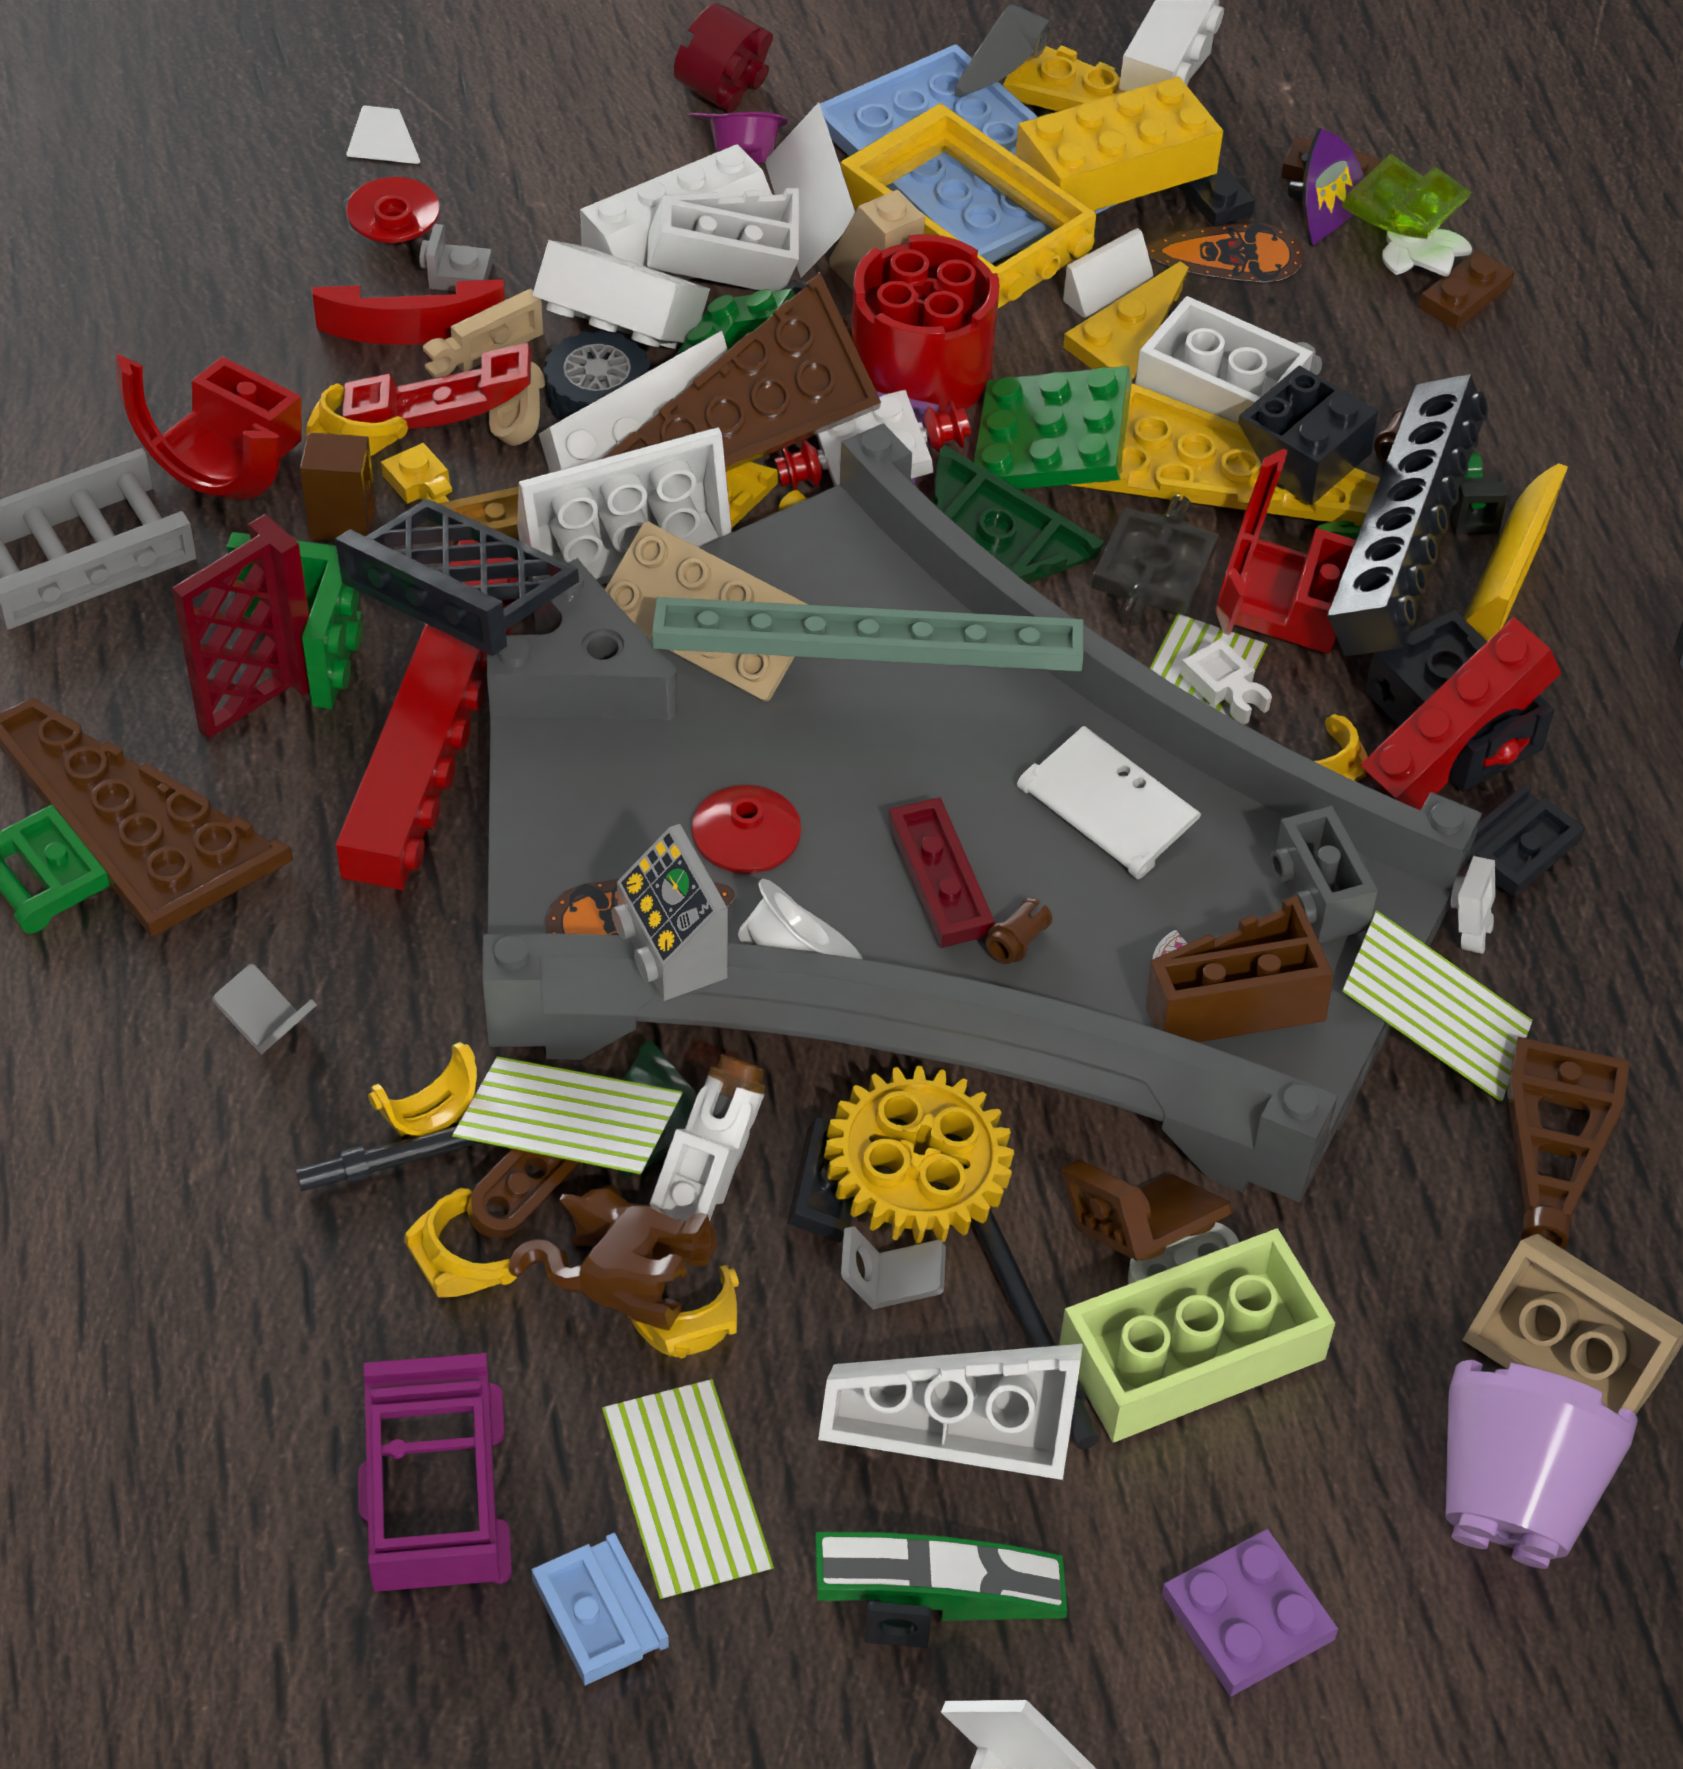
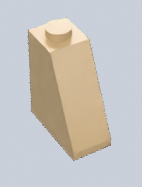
(875, 224)

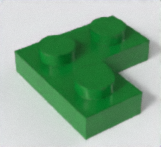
(736, 316)

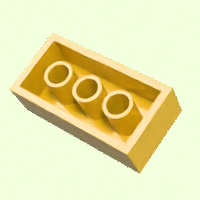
(1124, 144)

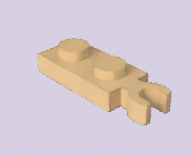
(495, 328)

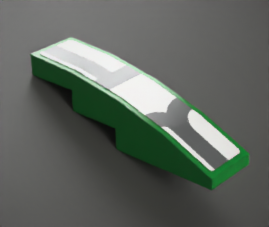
(942, 1573)

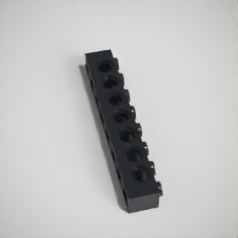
(1408, 516)

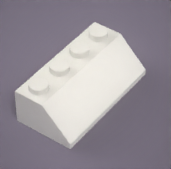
(623, 220)

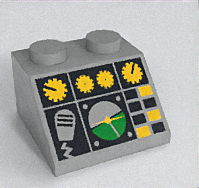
(673, 917)

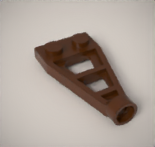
(1572, 1080)

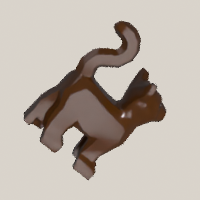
(632, 1257)

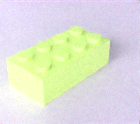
(1197, 1334)

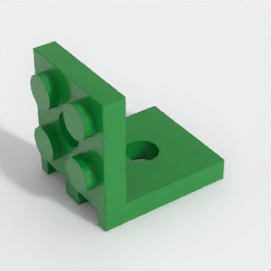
(333, 620)

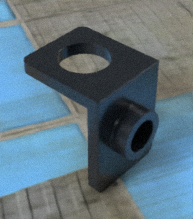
(897, 1624)

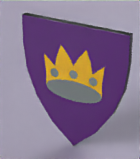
(1328, 177)

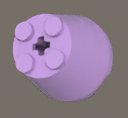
(1528, 1458)

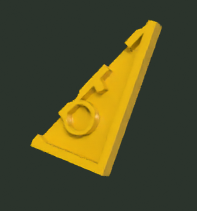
(1121, 329)

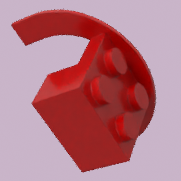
(229, 439)
(1279, 587)

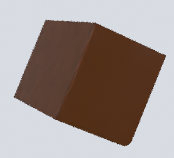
(337, 485)

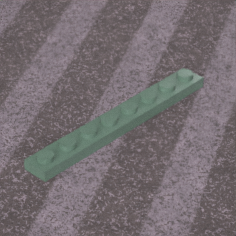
(868, 634)

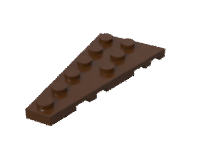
(772, 385)
(149, 832)

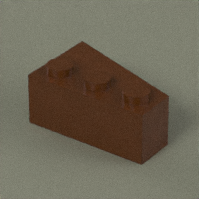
(1243, 982)

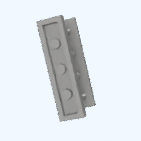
(95, 568)

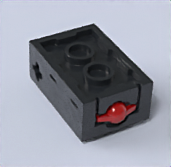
(1430, 656)

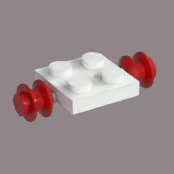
(898, 417)

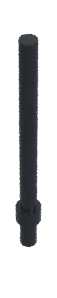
(356, 1164)
(1029, 1316)

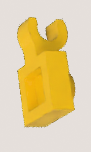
(417, 475)

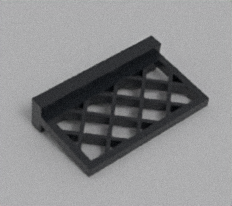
(438, 593)

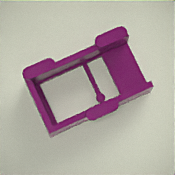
(423, 1389)

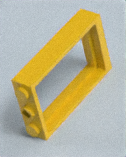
(945, 131)

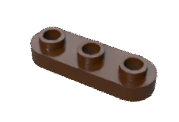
(516, 1191)

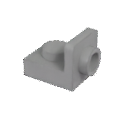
(452, 262)

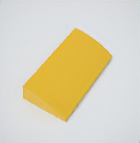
(1514, 553)

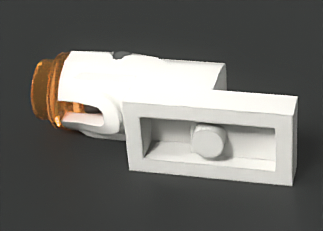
(712, 1143)

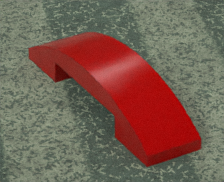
(403, 318)
(444, 398)

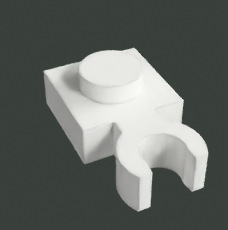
(1224, 675)
(1473, 899)

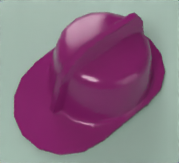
(750, 130)

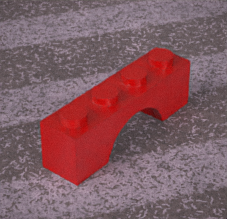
(1496, 679)

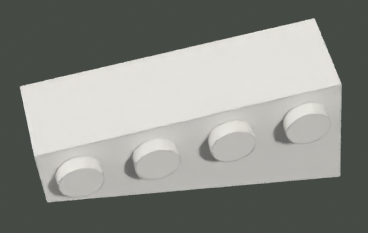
(961, 1408)

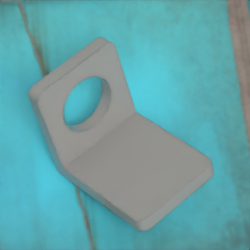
(258, 1008)
(895, 1274)

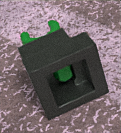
(1479, 501)

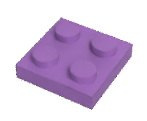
(1249, 1612)

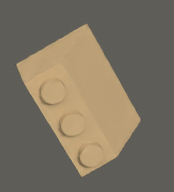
(1576, 1324)

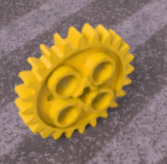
(906, 1195)

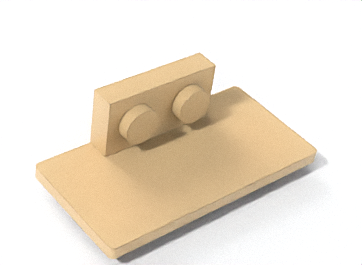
(673, 568)

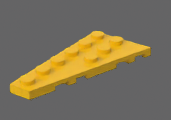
(1211, 462)

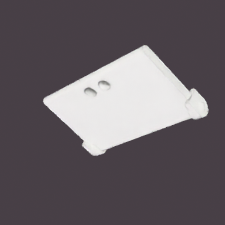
(1110, 809)

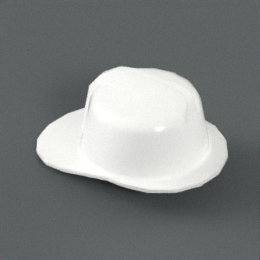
(785, 924)

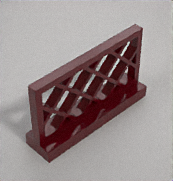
(280, 614)

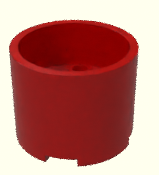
(926, 320)

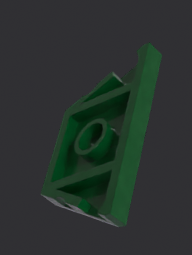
(1007, 521)

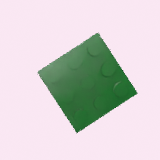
(1055, 427)

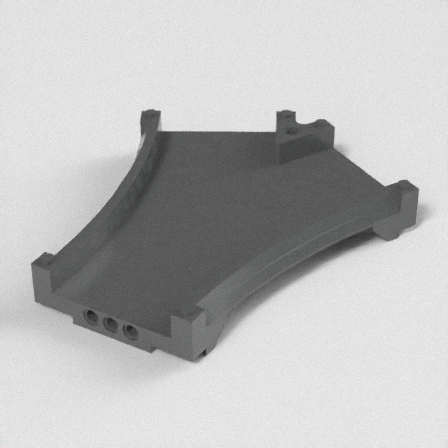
(621, 740)

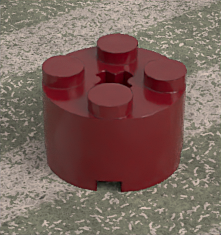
(723, 56)

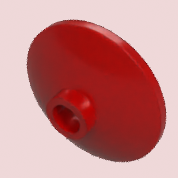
(393, 209)
(746, 829)

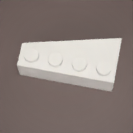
(608, 421)

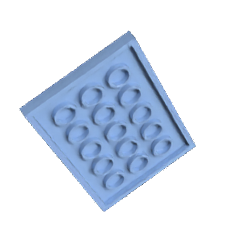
(943, 186)

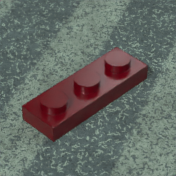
(940, 872)

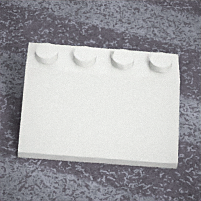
(602, 504)

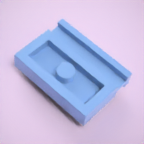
(599, 1608)

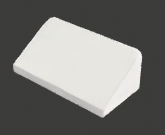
(1107, 274)

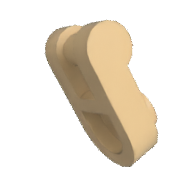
(519, 417)

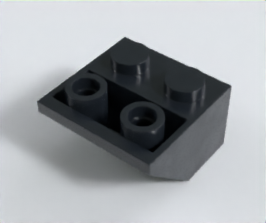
(1319, 427)

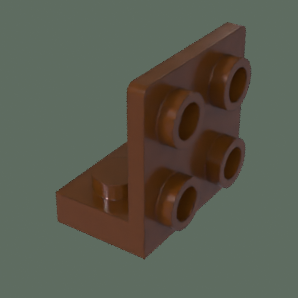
(1142, 1219)

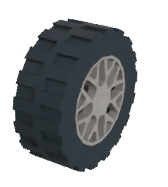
(590, 368)

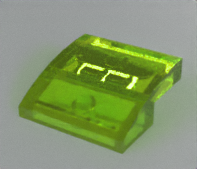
(1404, 200)

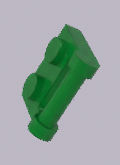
(57, 862)

